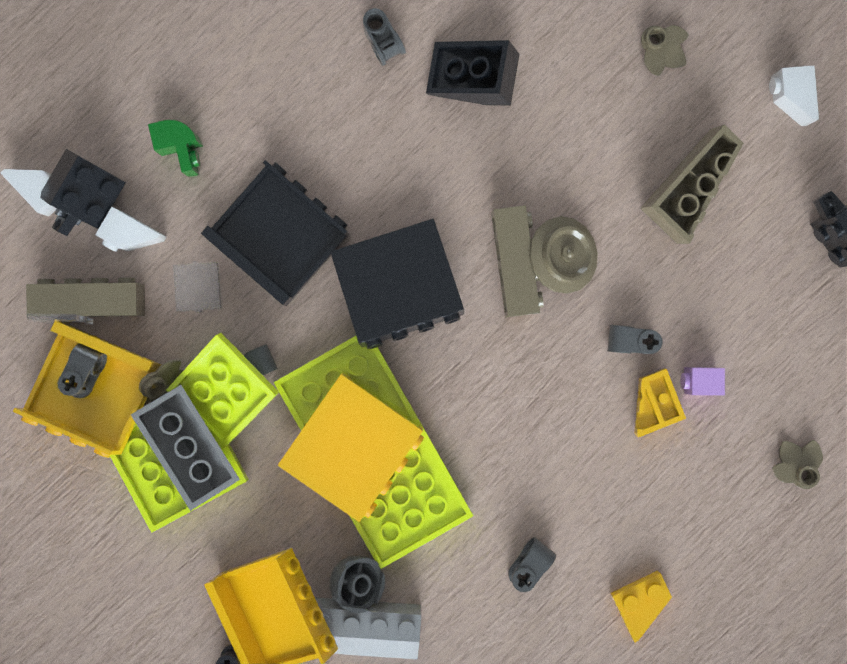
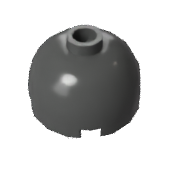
(357, 583)

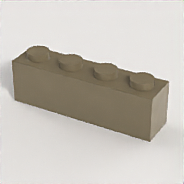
(515, 268)
(86, 299)

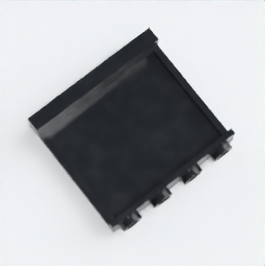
(277, 233)
(397, 284)

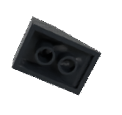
(474, 71)

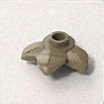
(666, 51)
(156, 383)
(796, 460)

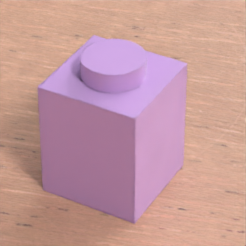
(703, 381)

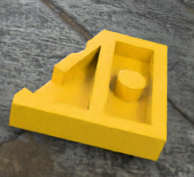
(656, 403)
(641, 603)

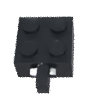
(80, 192)
(832, 227)

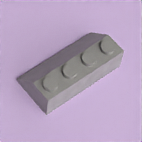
(185, 447)
(382, 631)

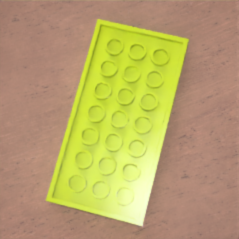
(423, 495)

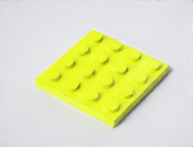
(152, 487)

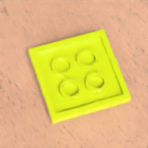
(225, 389)

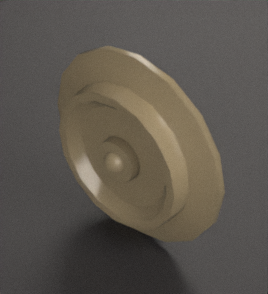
(563, 255)

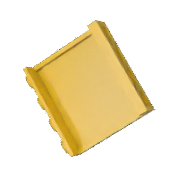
(104, 415)
(351, 448)
(271, 612)

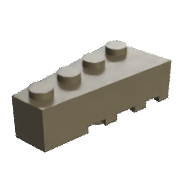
(687, 191)

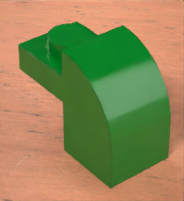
(176, 137)

